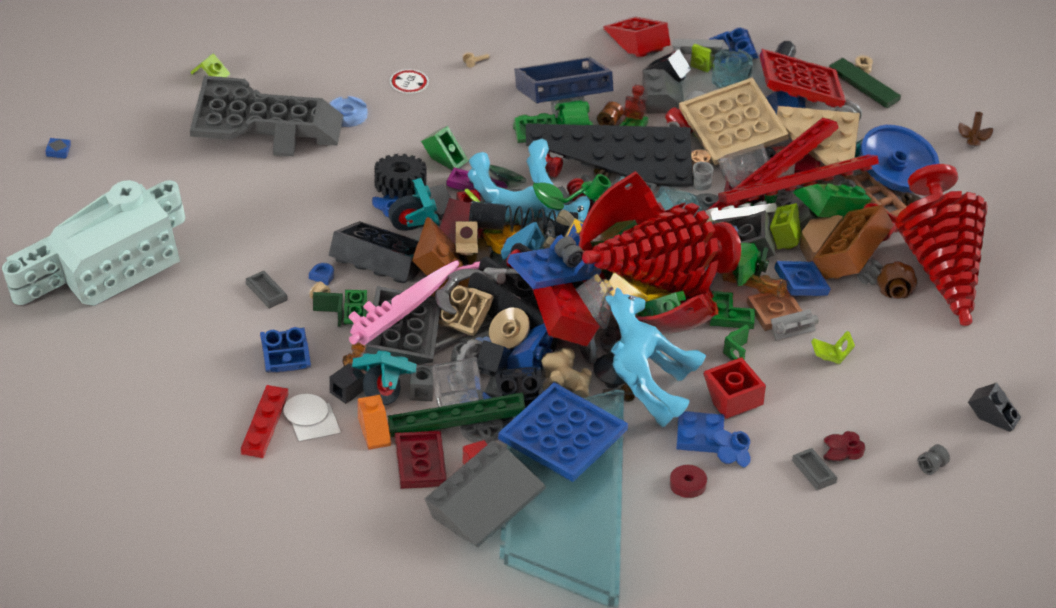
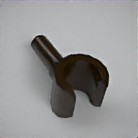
(628, 394)

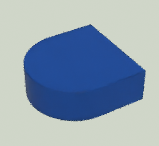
(322, 272)

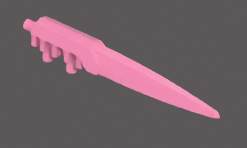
(388, 314)

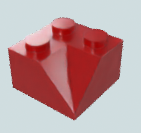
(734, 387)

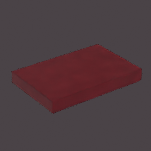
(420, 459)

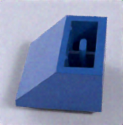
(531, 350)

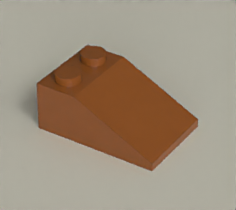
(434, 249)

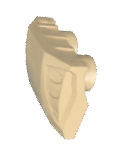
(471, 310)

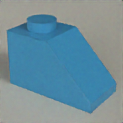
(528, 236)

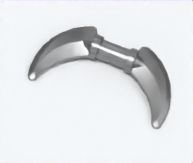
(443, 294)

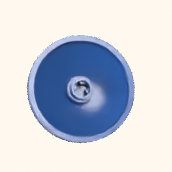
(899, 154)

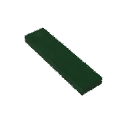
(865, 83)

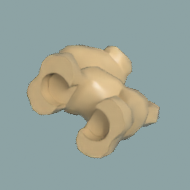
(560, 371)

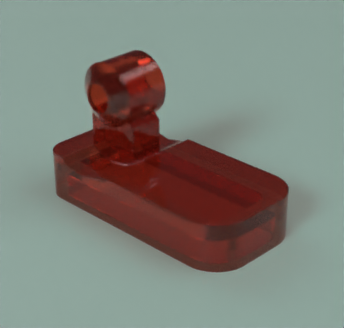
(635, 106)

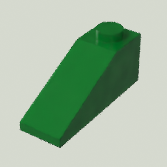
(748, 263)

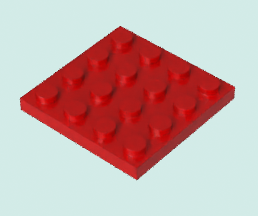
(801, 78)

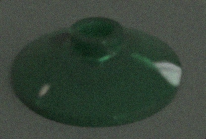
(506, 175)

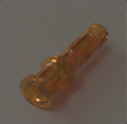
(763, 284)

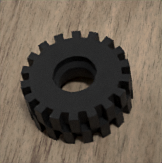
(396, 175)

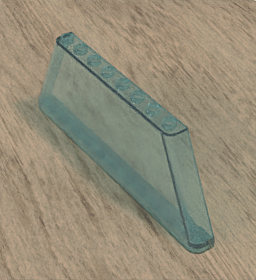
(573, 527)

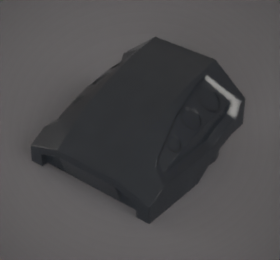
(520, 380)

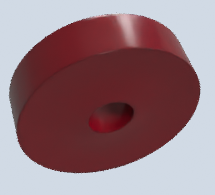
(688, 481)

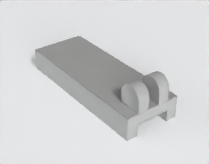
(685, 45)

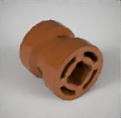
(610, 114)

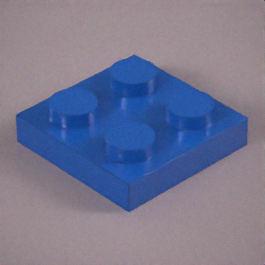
(802, 278)
(696, 431)

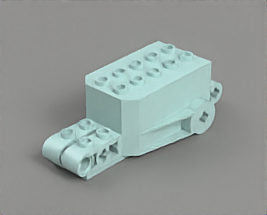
(102, 246)

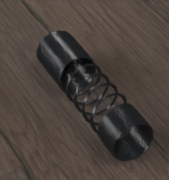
(492, 217)

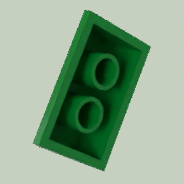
(832, 199)

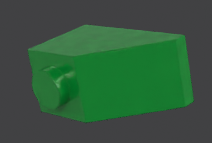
(445, 148)

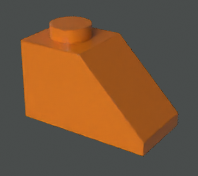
(373, 422)

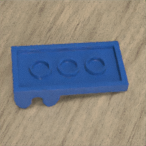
(546, 268)

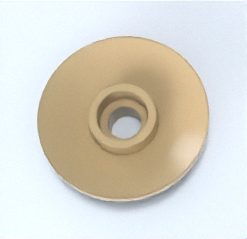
(504, 323)

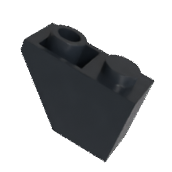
(994, 407)

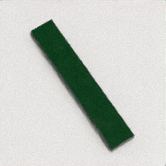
(456, 414)

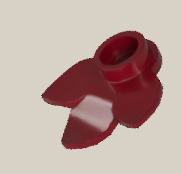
(844, 446)

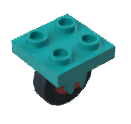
(412, 211)
(383, 374)

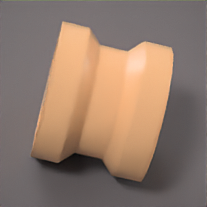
(698, 156)

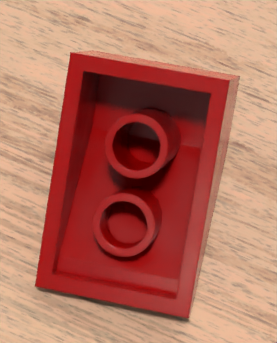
(640, 35)

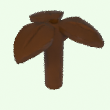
(975, 133)

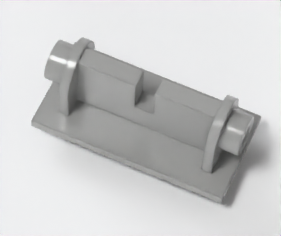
(794, 324)

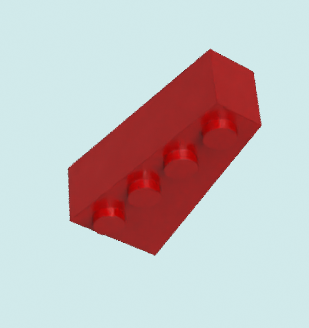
(566, 314)

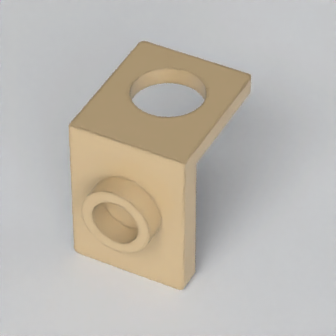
(469, 245)

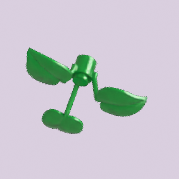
(553, 197)

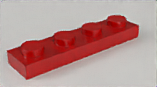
(264, 421)

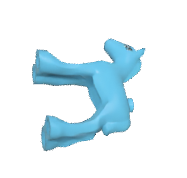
(526, 198)
(642, 342)

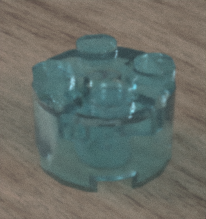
(731, 67)

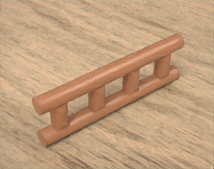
(890, 197)

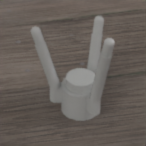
(498, 275)

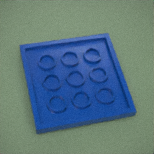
(563, 431)

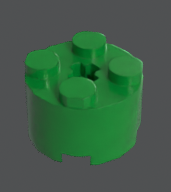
(573, 113)

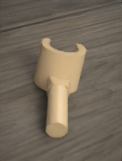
(470, 60)

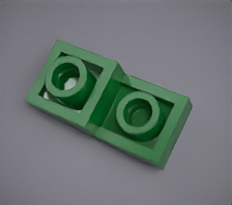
(354, 302)

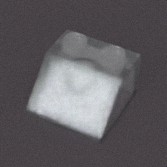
(742, 163)
(457, 382)

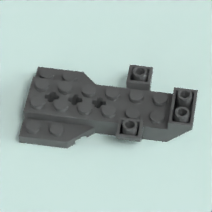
(232, 108)

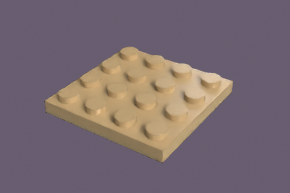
(733, 119)

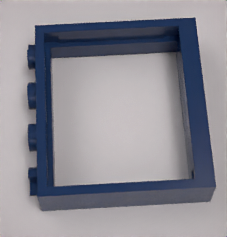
(564, 80)

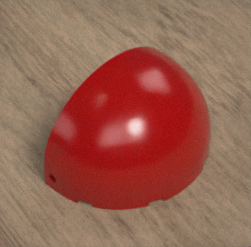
(640, 204)

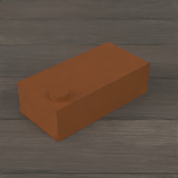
(853, 242)

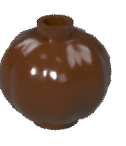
(900, 278)

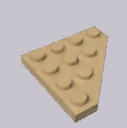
(838, 146)

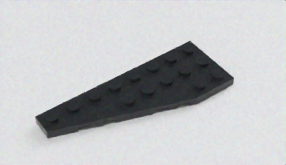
(655, 153)

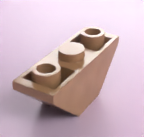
(816, 234)

